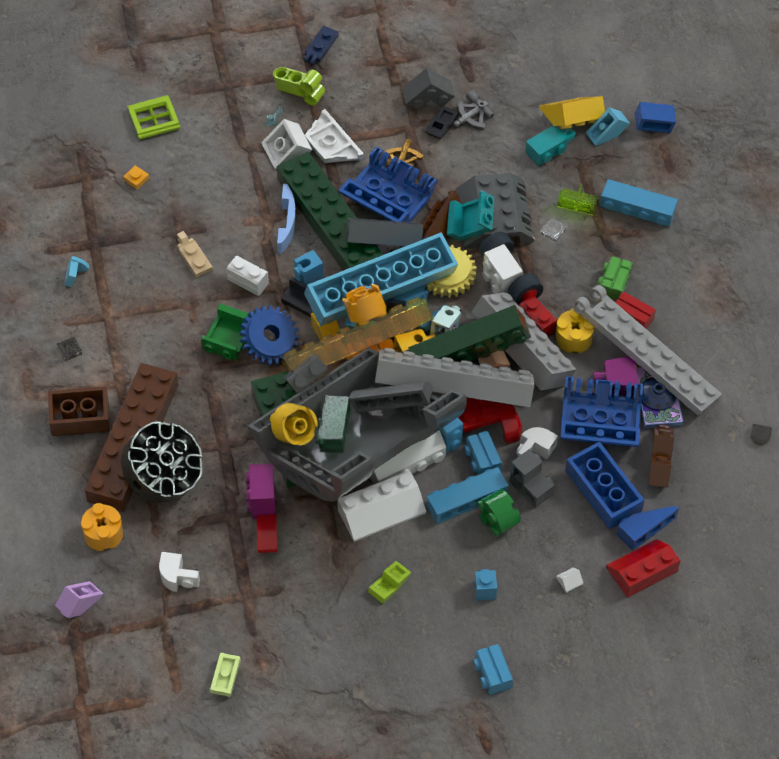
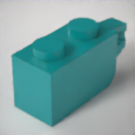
(548, 144)

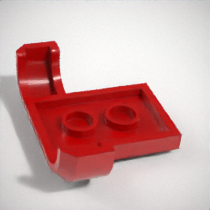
(483, 413)

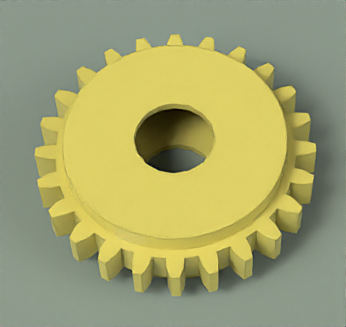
(460, 279)

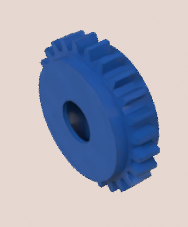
(254, 336)

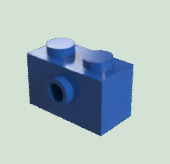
(655, 117)

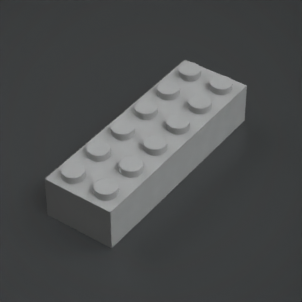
(536, 354)

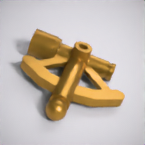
(403, 151)

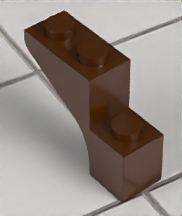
(661, 456)

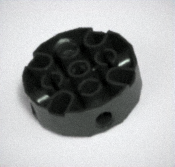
(162, 462)

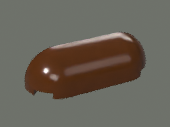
(438, 217)

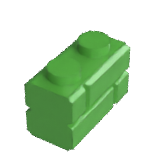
(615, 277)

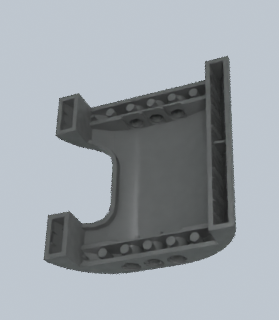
(370, 437)

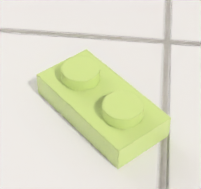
(225, 674)

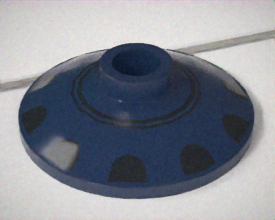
(656, 399)

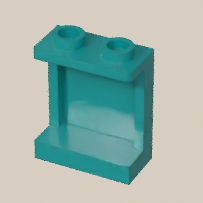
(471, 217)

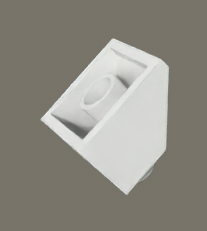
(285, 143)

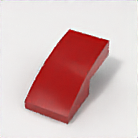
(267, 533)

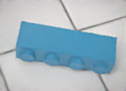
(638, 202)
(464, 496)

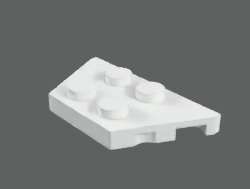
(331, 141)

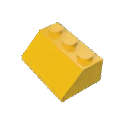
(574, 111)

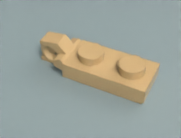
(193, 255)

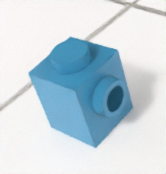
(485, 585)

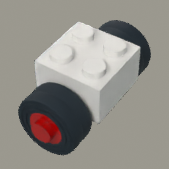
(504, 272)

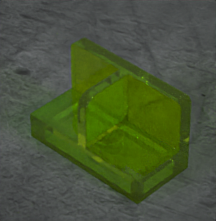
(577, 200)

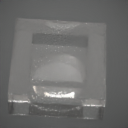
(553, 230)

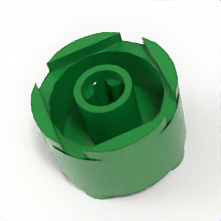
(498, 512)

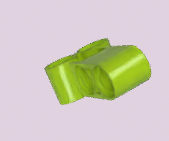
(300, 84)

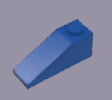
(644, 525)

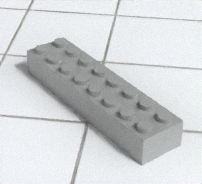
(445, 374)

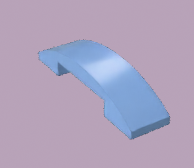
(286, 234)

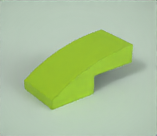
(390, 582)

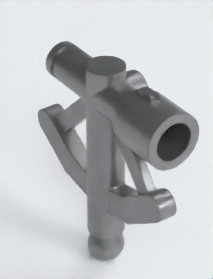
(478, 107)

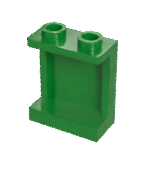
(224, 333)

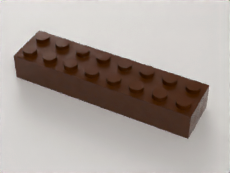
(144, 403)

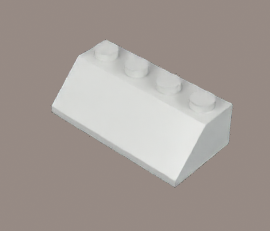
(412, 459)
(381, 506)

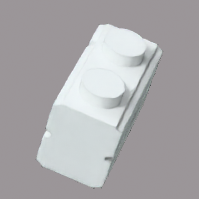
(247, 275)

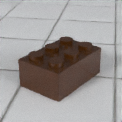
(78, 411)

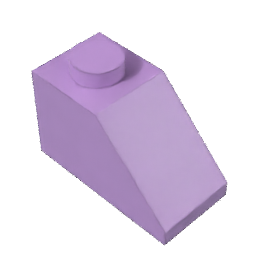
(78, 598)

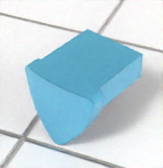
(75, 265)

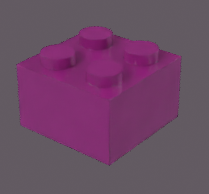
(260, 490)

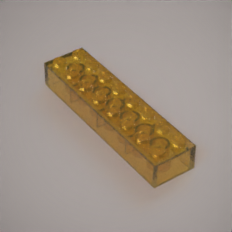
(361, 337)

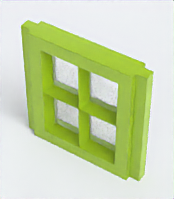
(153, 117)

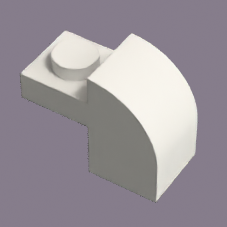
(538, 441)
(173, 574)

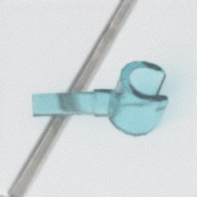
(272, 119)

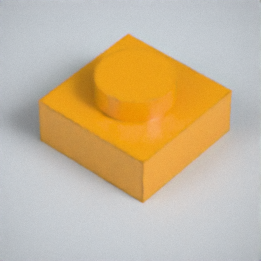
(136, 177)

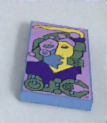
(654, 418)

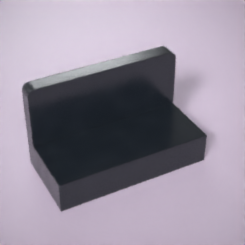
(295, 297)

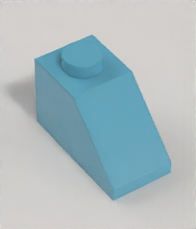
(608, 126)

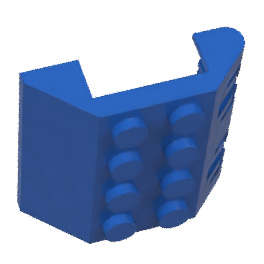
(390, 190)
(601, 415)

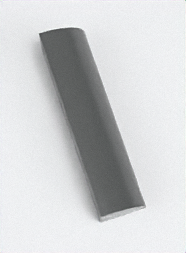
(383, 232)
(391, 397)

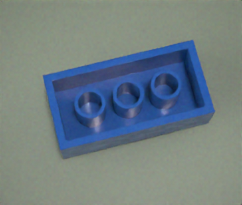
(604, 485)

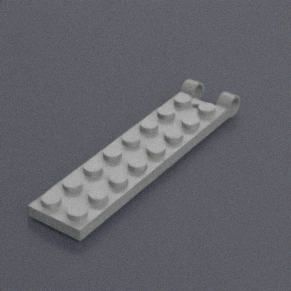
(647, 351)

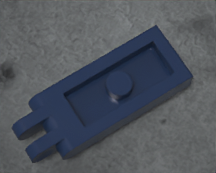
(320, 45)

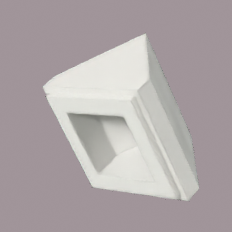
(570, 579)

